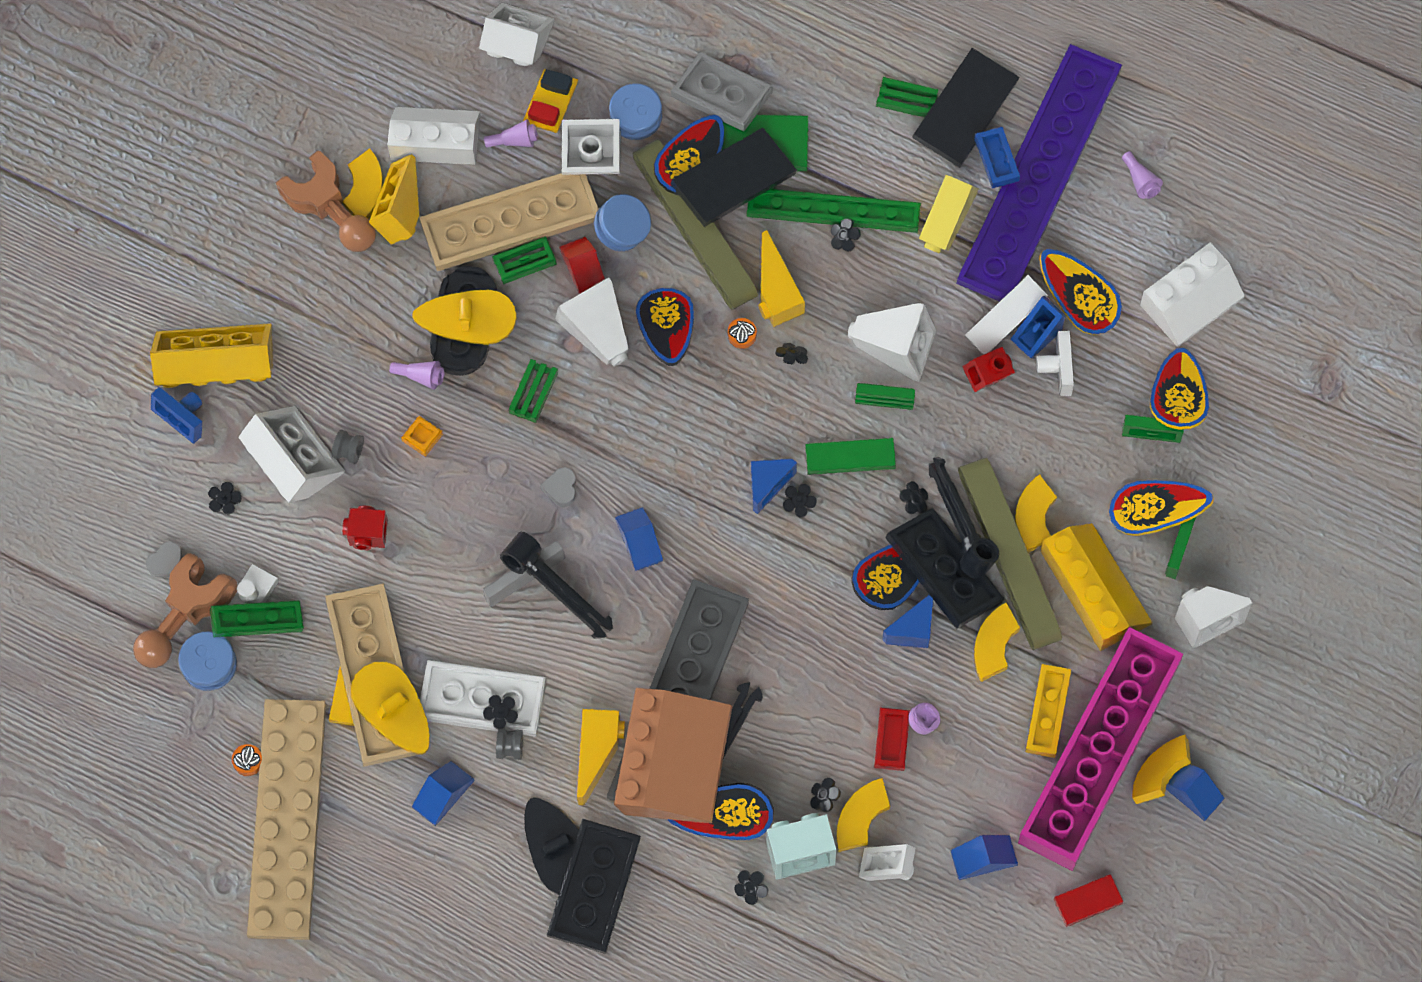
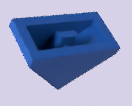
(1039, 327)
(769, 478)
(639, 538)
(913, 627)
(1195, 790)
(441, 792)
(983, 856)

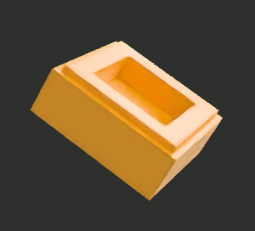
(422, 436)

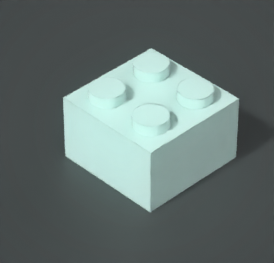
(801, 845)

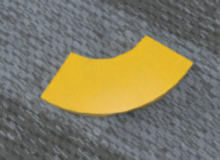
(366, 184)
(1032, 511)
(992, 640)
(1160, 768)
(859, 813)

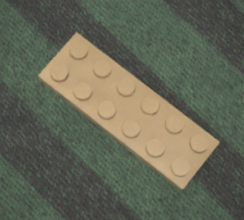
(508, 219)
(365, 636)

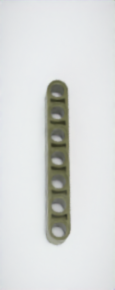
(704, 242)
(1013, 561)

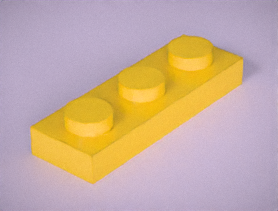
(1048, 710)

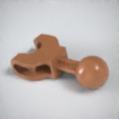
(323, 198)
(187, 602)

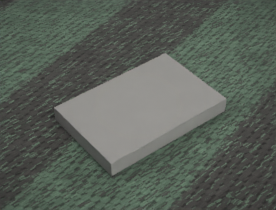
(722, 91)

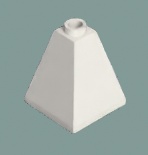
(596, 322)
(896, 337)

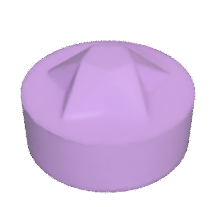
(924, 718)

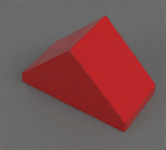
(582, 264)

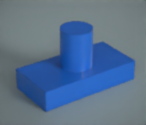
(997, 157)
(179, 414)

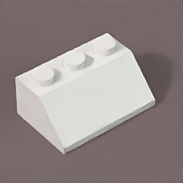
(434, 135)
(1192, 295)
(290, 453)

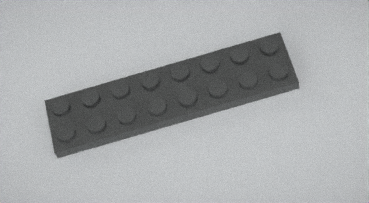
(697, 645)

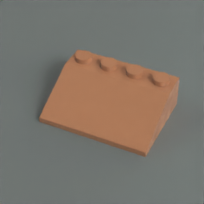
(672, 756)

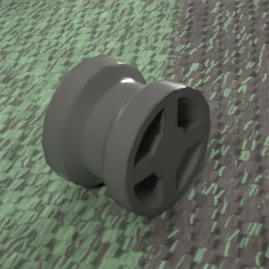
(347, 446)
(509, 744)

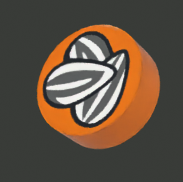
(742, 333)
(247, 760)

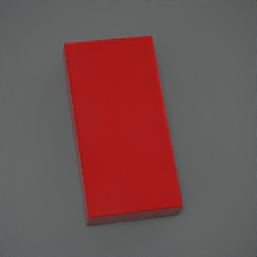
(892, 739)
(1088, 900)

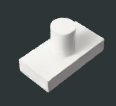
(1059, 363)
(255, 587)
(887, 862)

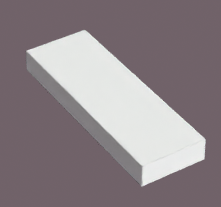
(1005, 315)

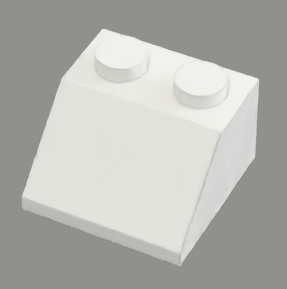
(515, 34)
(591, 146)
(1210, 613)

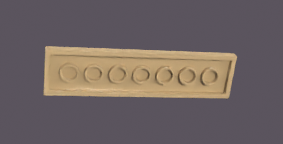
(286, 820)

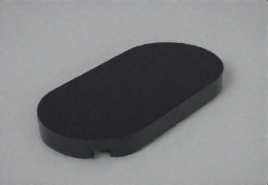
(456, 356)

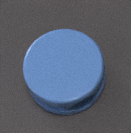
(637, 109)
(622, 222)
(207, 661)

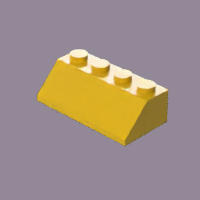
(212, 355)
(1094, 584)

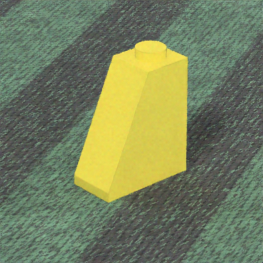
(947, 214)

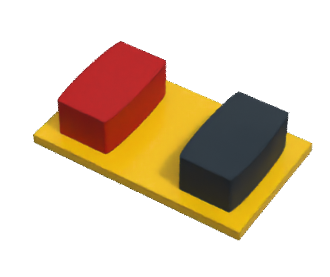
(550, 100)

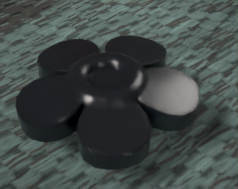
(844, 235)
(791, 353)
(914, 498)
(224, 499)
(799, 500)
(500, 711)
(824, 795)
(751, 886)

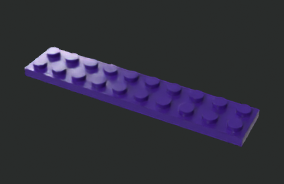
(1044, 168)

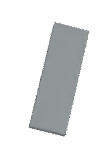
(512, 581)

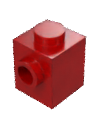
(988, 369)
(366, 527)

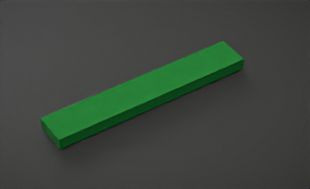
(833, 209)

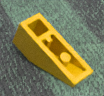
(397, 203)
(779, 293)
(597, 747)

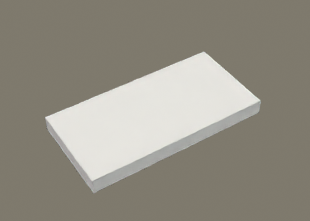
(461, 692)

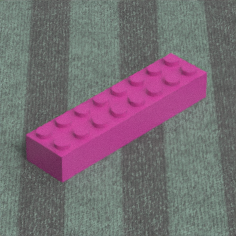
(1100, 749)

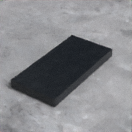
(965, 107)
(733, 177)
(934, 559)
(593, 886)

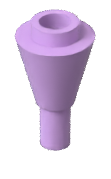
(517, 135)
(1145, 182)
(426, 373)

